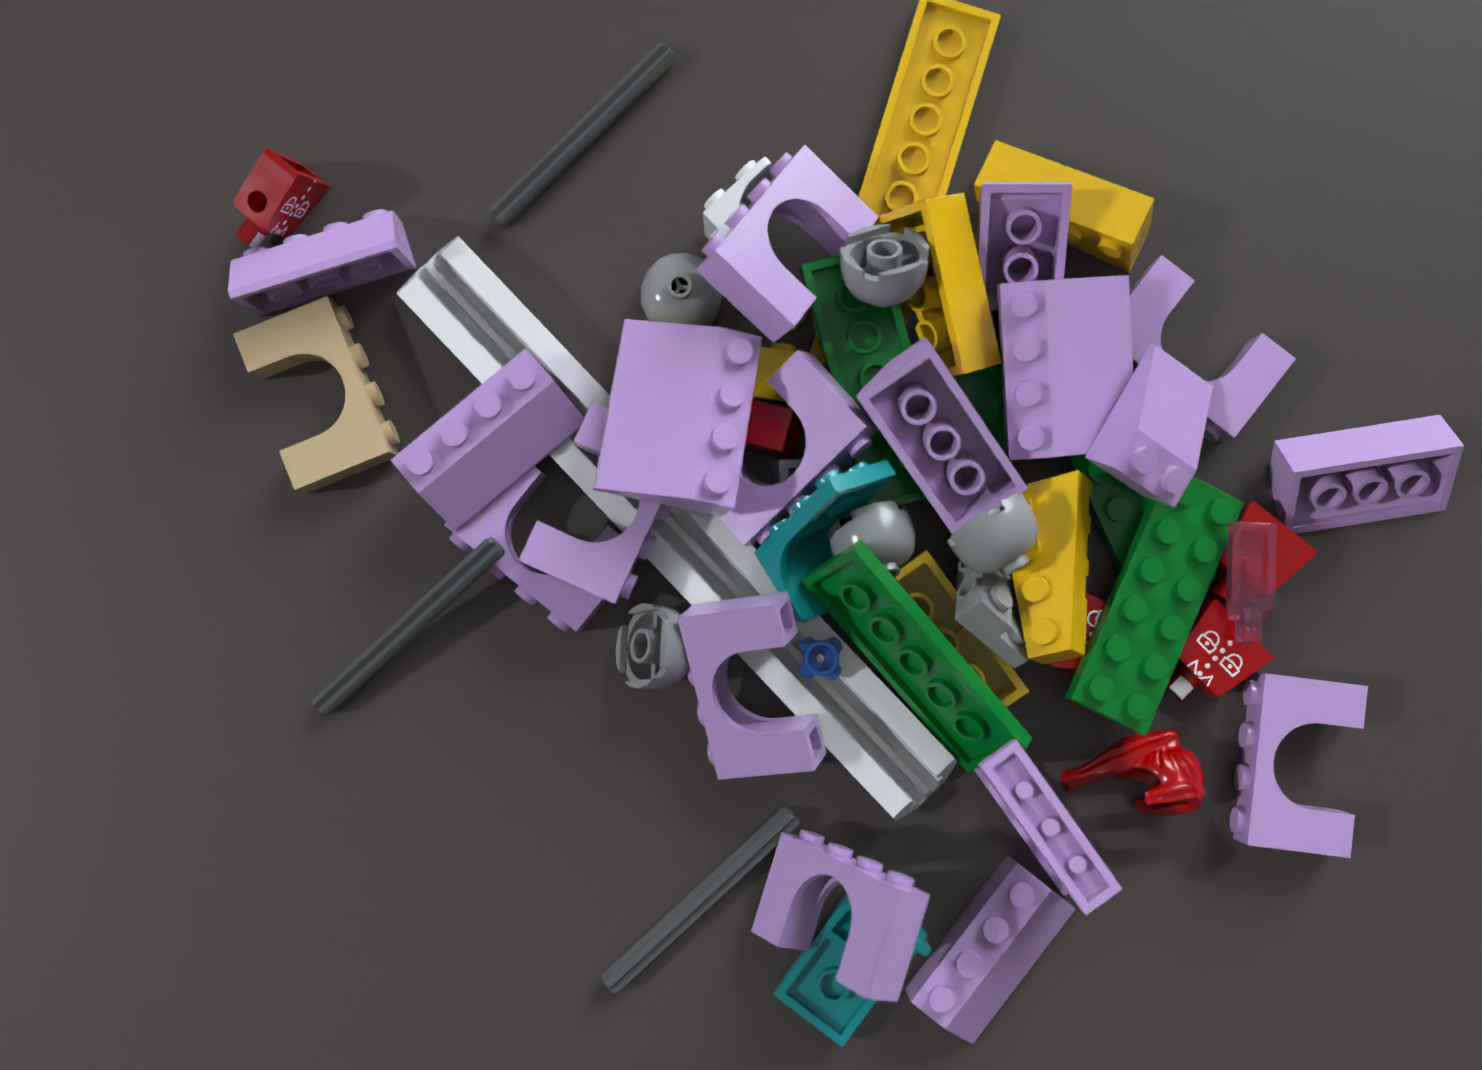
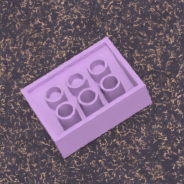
(1062, 361)
(678, 415)

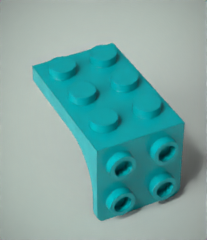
(801, 540)
(811, 984)

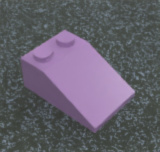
(1022, 233)
(1155, 429)

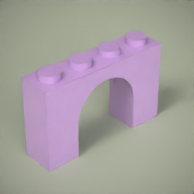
(742, 260)
(1245, 380)
(833, 433)
(595, 566)
(568, 604)
(738, 739)
(1262, 811)
(883, 911)

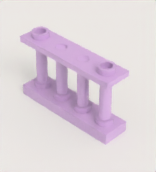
(1047, 827)

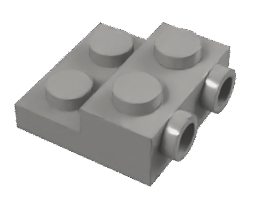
(991, 612)

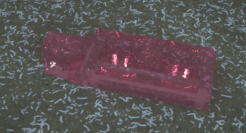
(1250, 577)

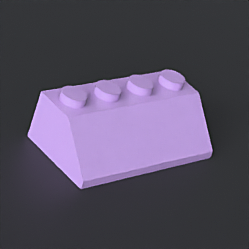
(320, 263)
(939, 436)
(489, 440)
(1364, 474)
(988, 950)

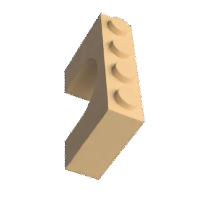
(360, 434)

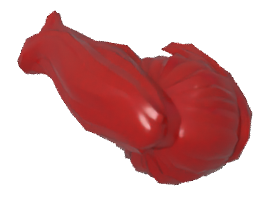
(1153, 760)

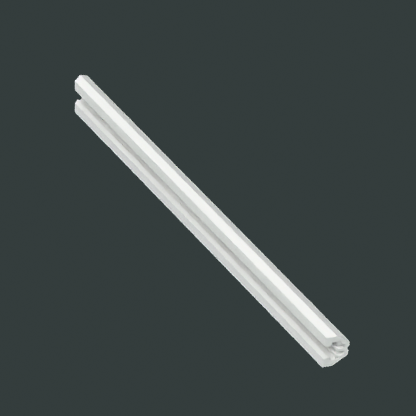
(692, 549)

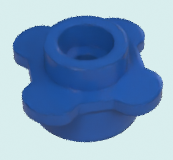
(830, 650)

